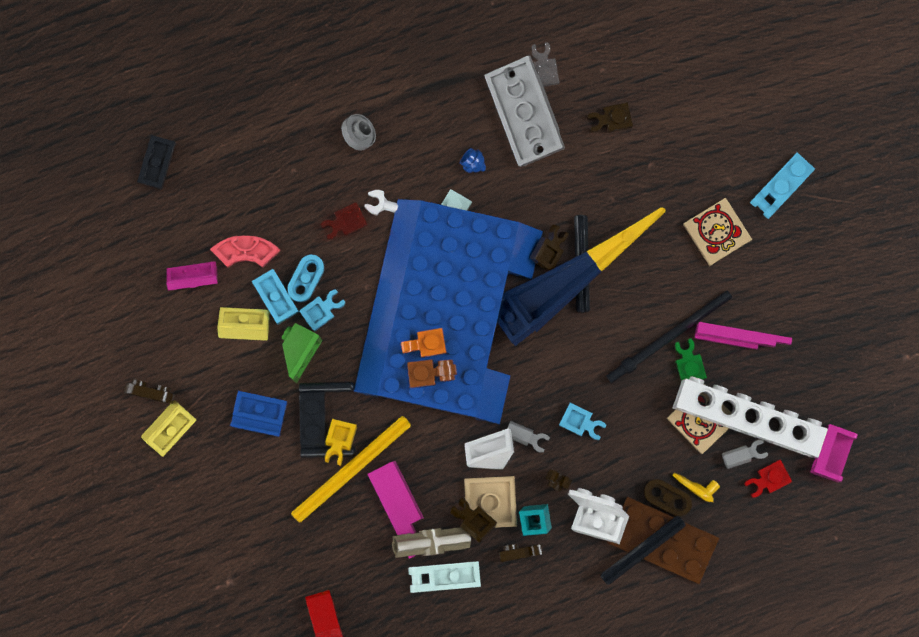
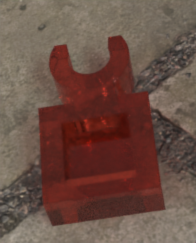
(348, 219)

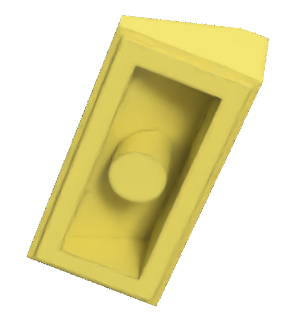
(243, 323)
(168, 428)

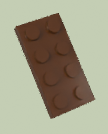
(683, 554)

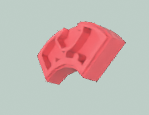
(245, 249)

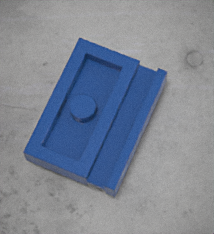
(258, 413)

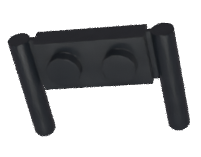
(313, 417)

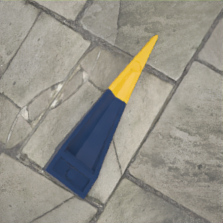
(540, 299)

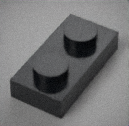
(156, 162)

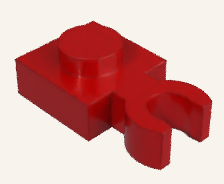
(771, 478)

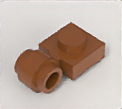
(423, 373)

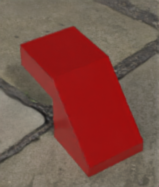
(323, 615)

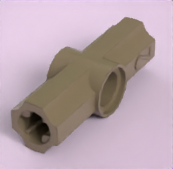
(430, 542)

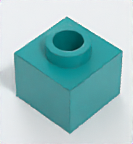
(530, 525)

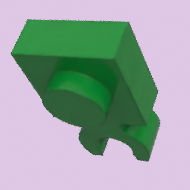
(689, 364)

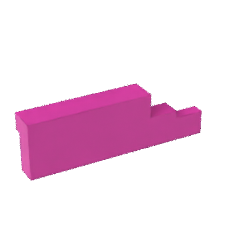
(737, 336)
(396, 498)

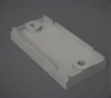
(525, 111)

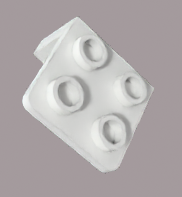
(598, 516)

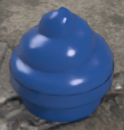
(473, 161)

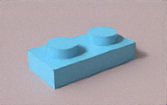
(275, 296)

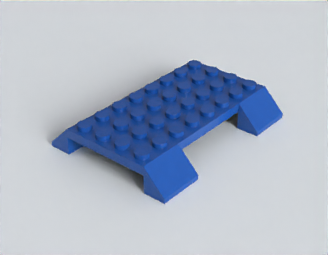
(448, 274)

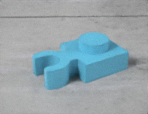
(319, 312)
(578, 420)

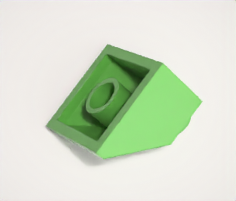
(299, 349)

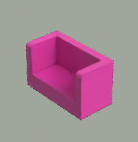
(833, 453)

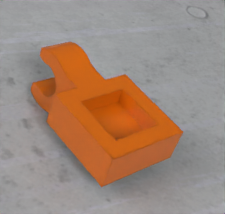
(428, 343)

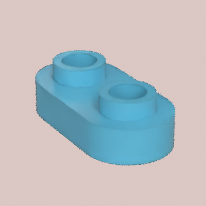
(304, 278)

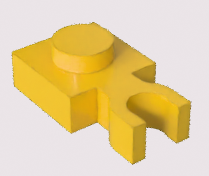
(339, 437)

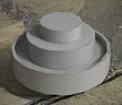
(358, 132)

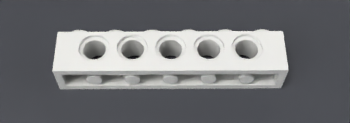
(808, 445)

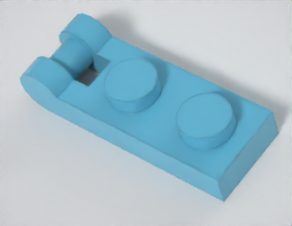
(783, 185)

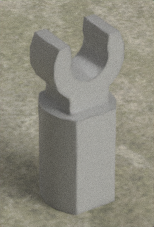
(525, 436)
(742, 455)

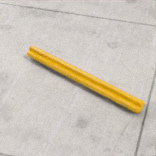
(351, 469)

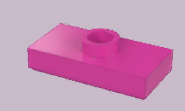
(191, 275)

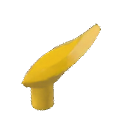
(699, 490)

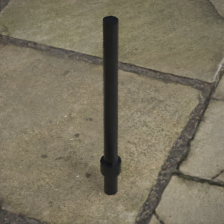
(629, 364)

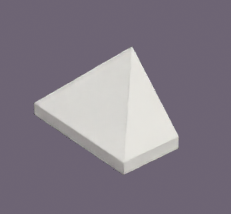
(490, 451)

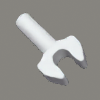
(383, 203)

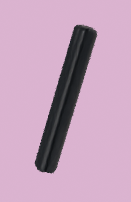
(581, 247)
(643, 550)

